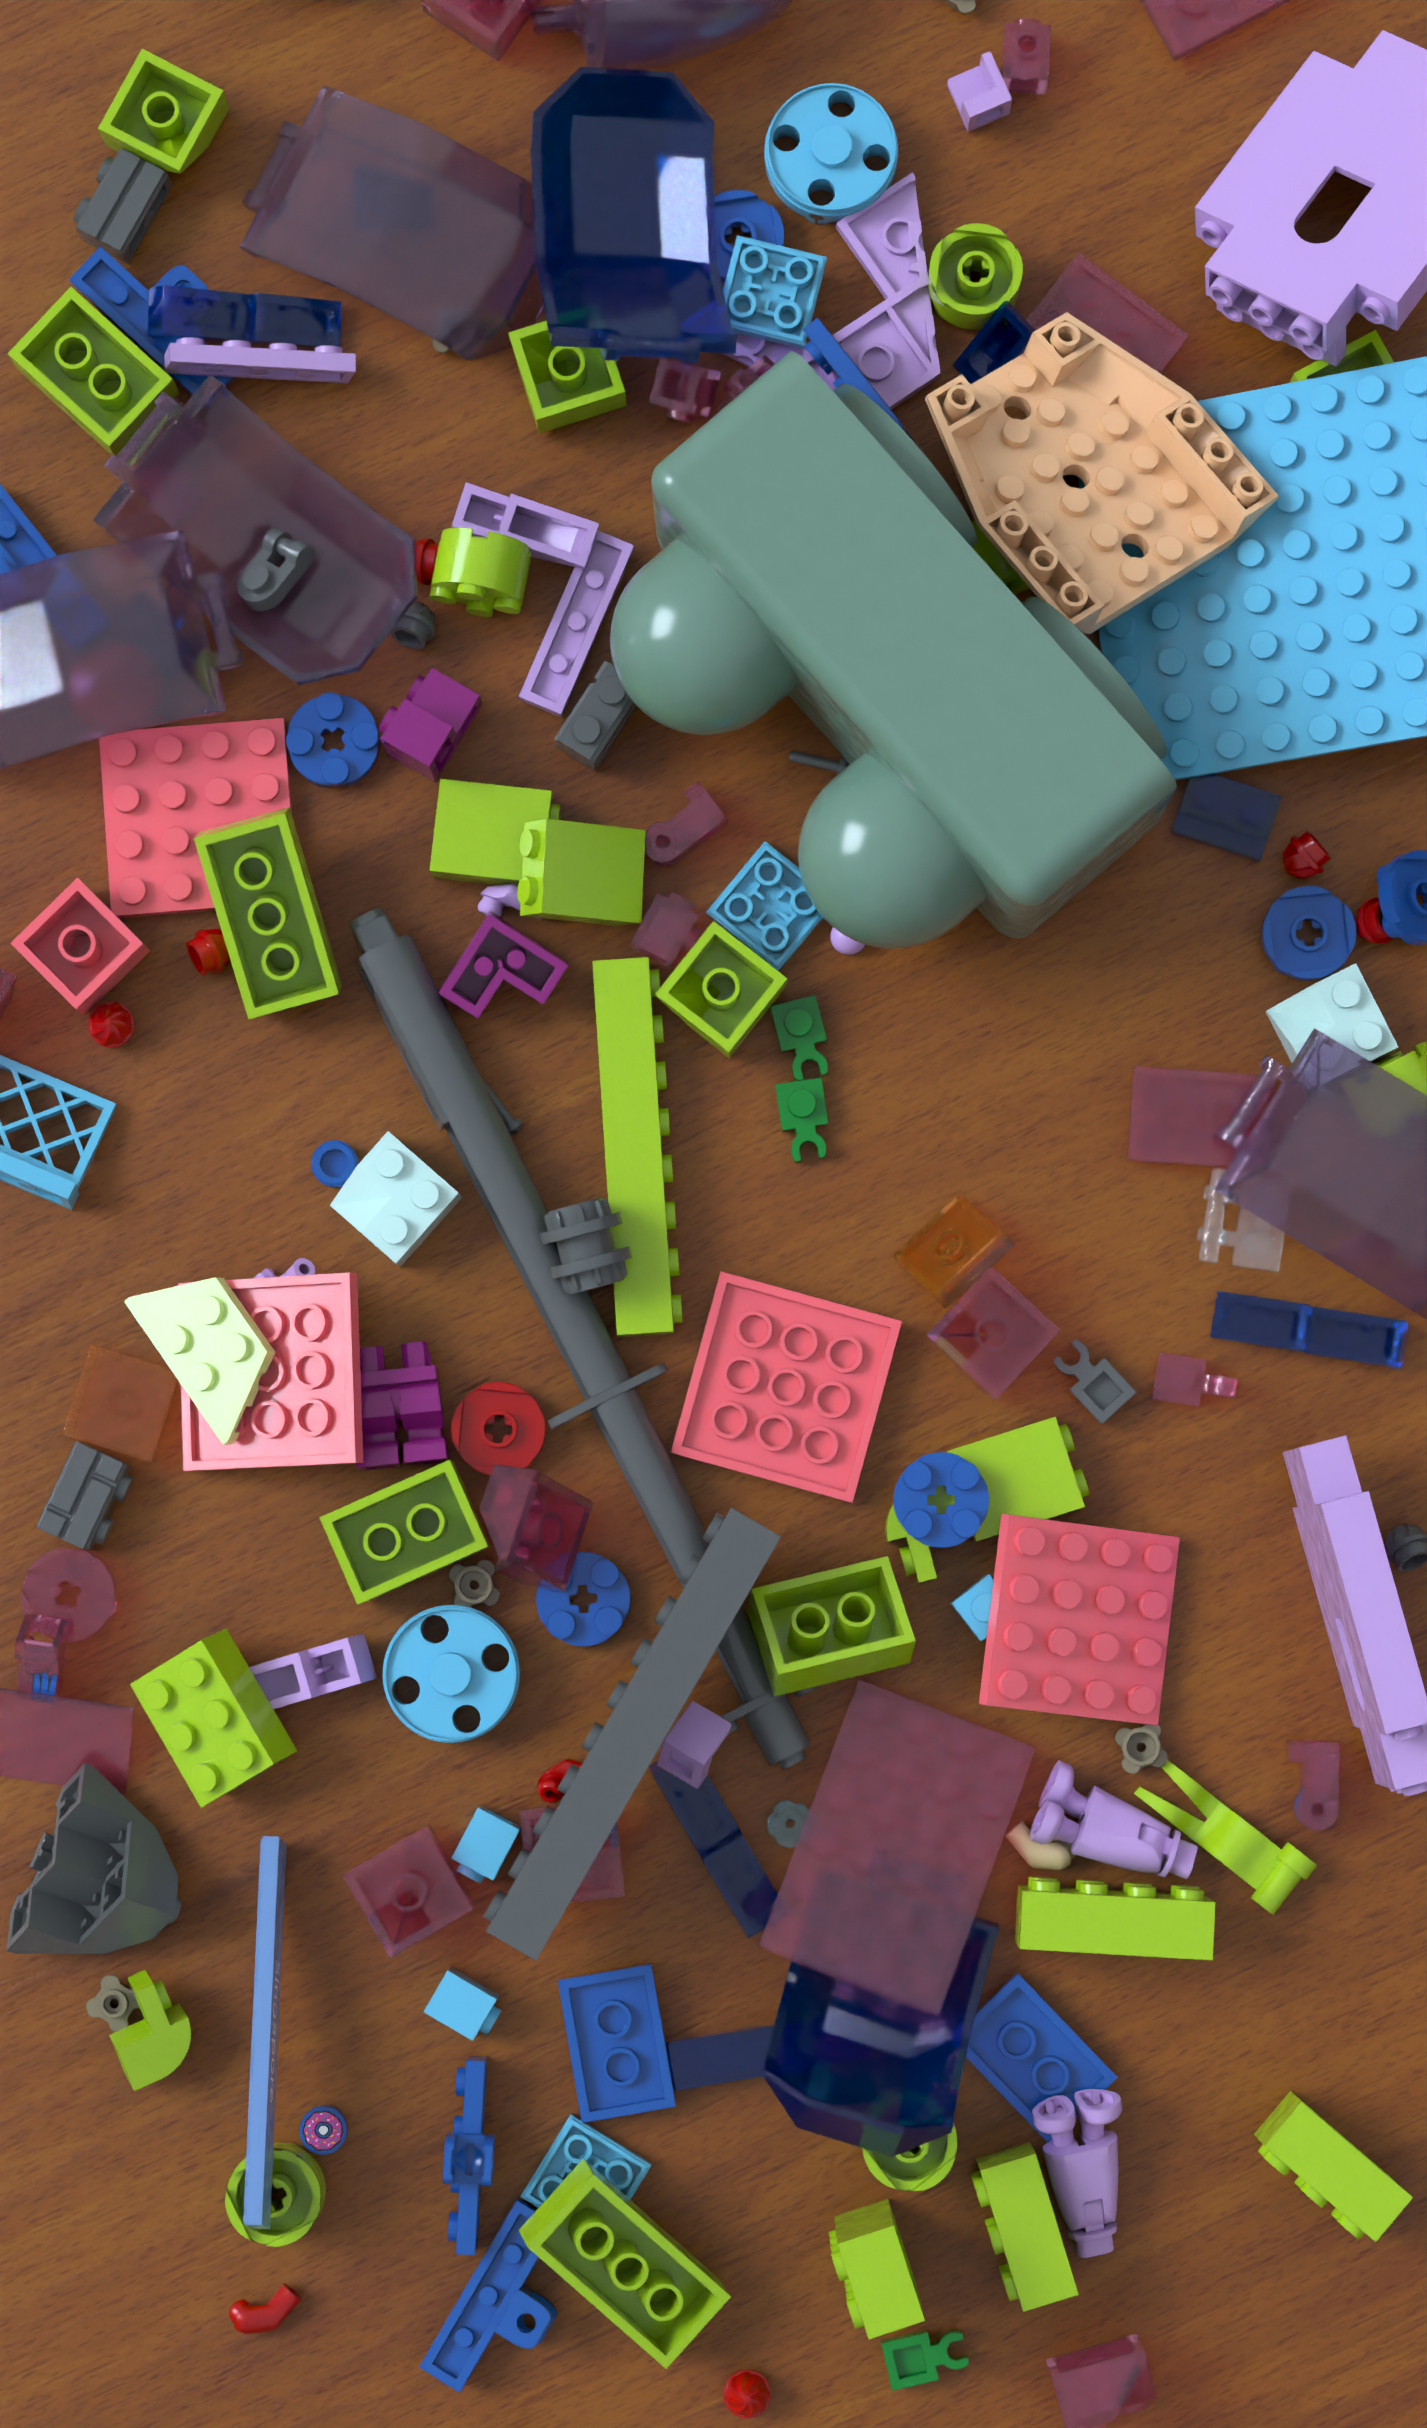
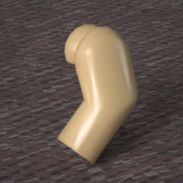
(1049, 1856)

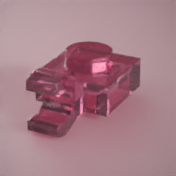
(1183, 1381)

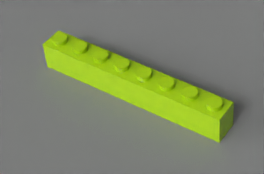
(634, 1144)

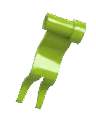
(1234, 1842)

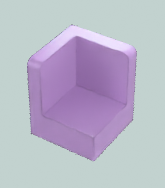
(980, 94)
(692, 1744)

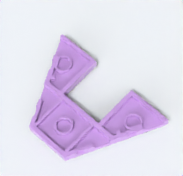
(897, 337)

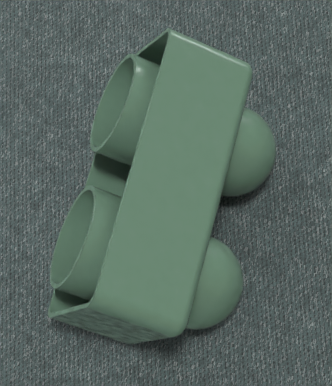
(842, 571)

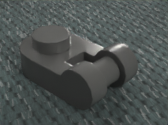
(265, 584)

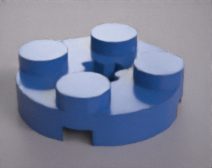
(750, 213)
(336, 767)
(1397, 897)
(1291, 955)
(960, 1480)
(603, 1618)

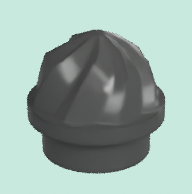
(415, 627)
(1407, 1547)

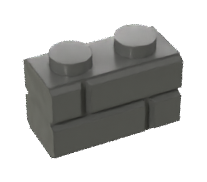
(122, 204)
(596, 719)
(86, 1496)

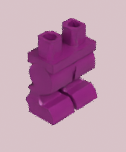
(403, 1395)

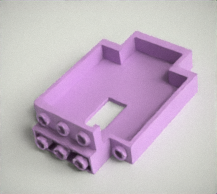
(1326, 121)
(1361, 1612)

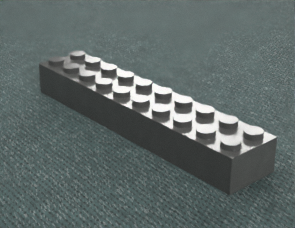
(632, 1734)

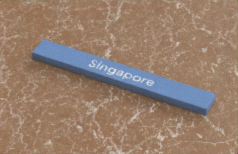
(265, 2033)

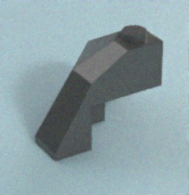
(97, 1877)

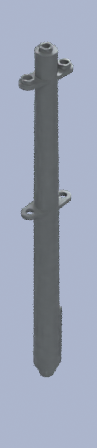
(465, 1108)

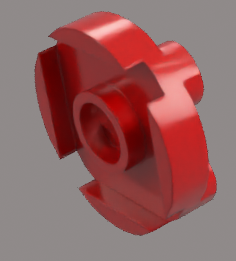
(481, 1408)

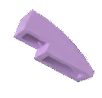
(546, 530)
(315, 1671)

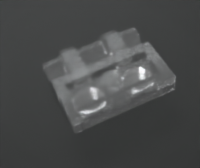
(1254, 1243)

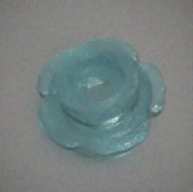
(777, 1822)

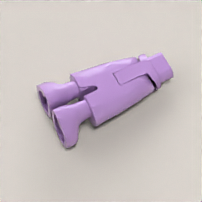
(1108, 1829)
(1087, 2174)

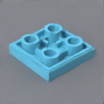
(772, 291)
(767, 907)
(580, 2141)

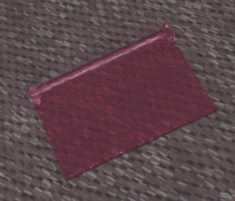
(55, 1735)

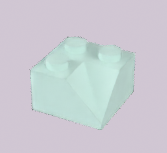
(1338, 1008)
(394, 1199)

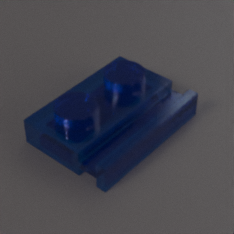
(1226, 815)

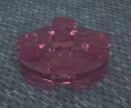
(79, 1569)

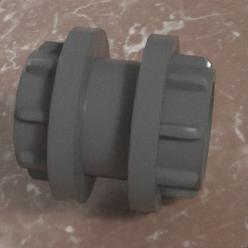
(585, 1245)

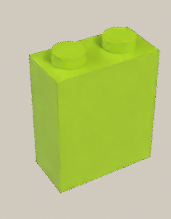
(482, 828)
(581, 872)
(1027, 1473)

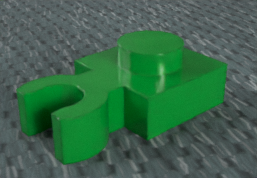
(799, 1029)
(802, 1109)
(914, 2359)

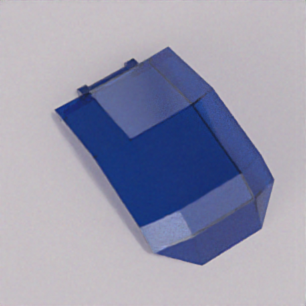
(627, 217)
(870, 2065)

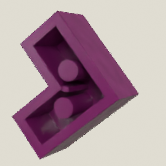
(431, 725)
(497, 954)

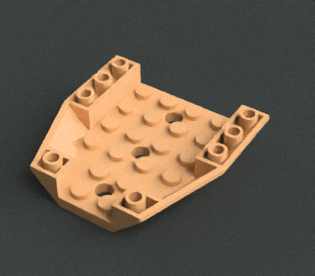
(1138, 442)

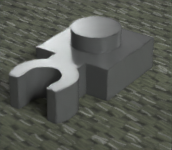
(1098, 1386)

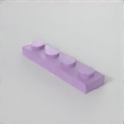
(278, 362)
(576, 625)

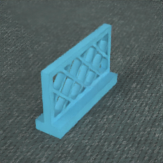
(36, 1176)

